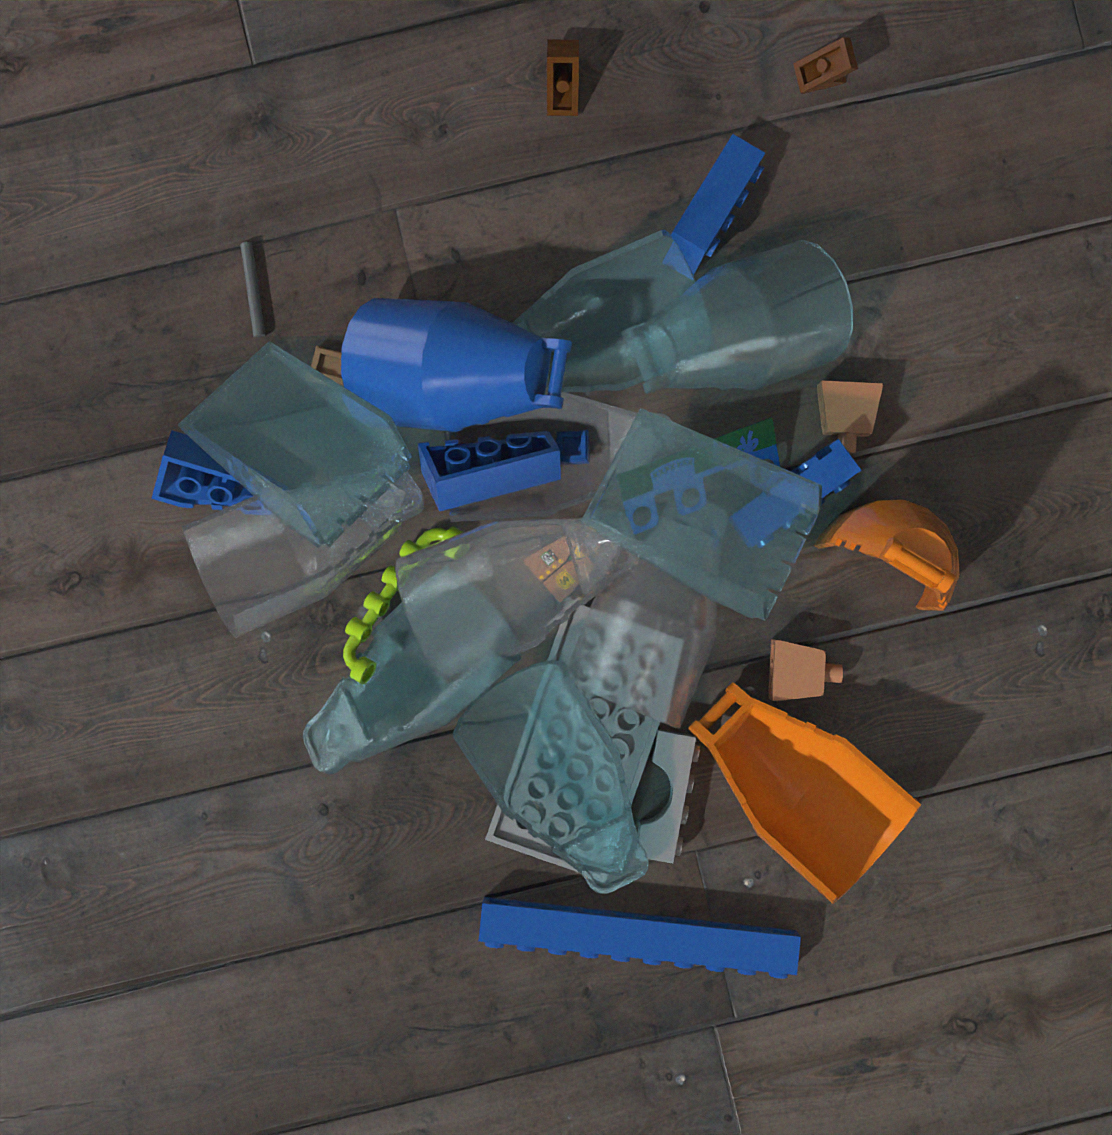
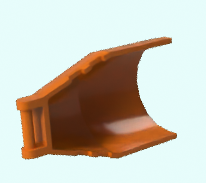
(905, 538)
(806, 791)

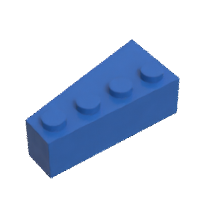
(715, 200)
(489, 468)
(830, 468)

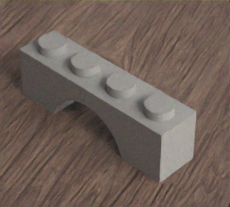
(660, 833)

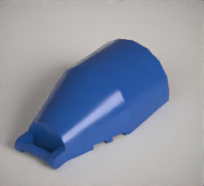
(448, 364)

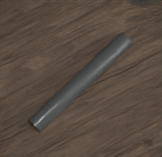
(253, 289)

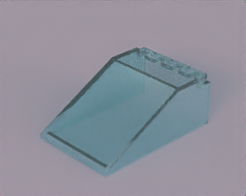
(299, 443)
(705, 513)

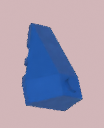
(194, 477)

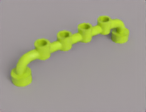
(378, 604)

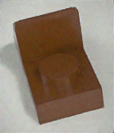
(826, 66)

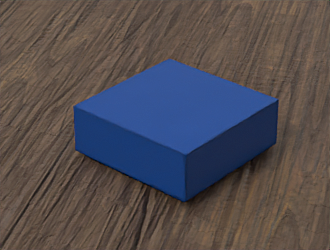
(574, 447)

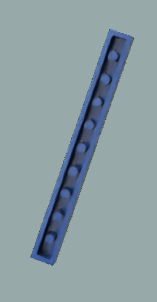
(639, 936)

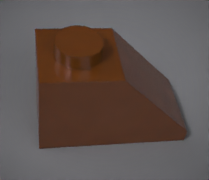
(562, 77)

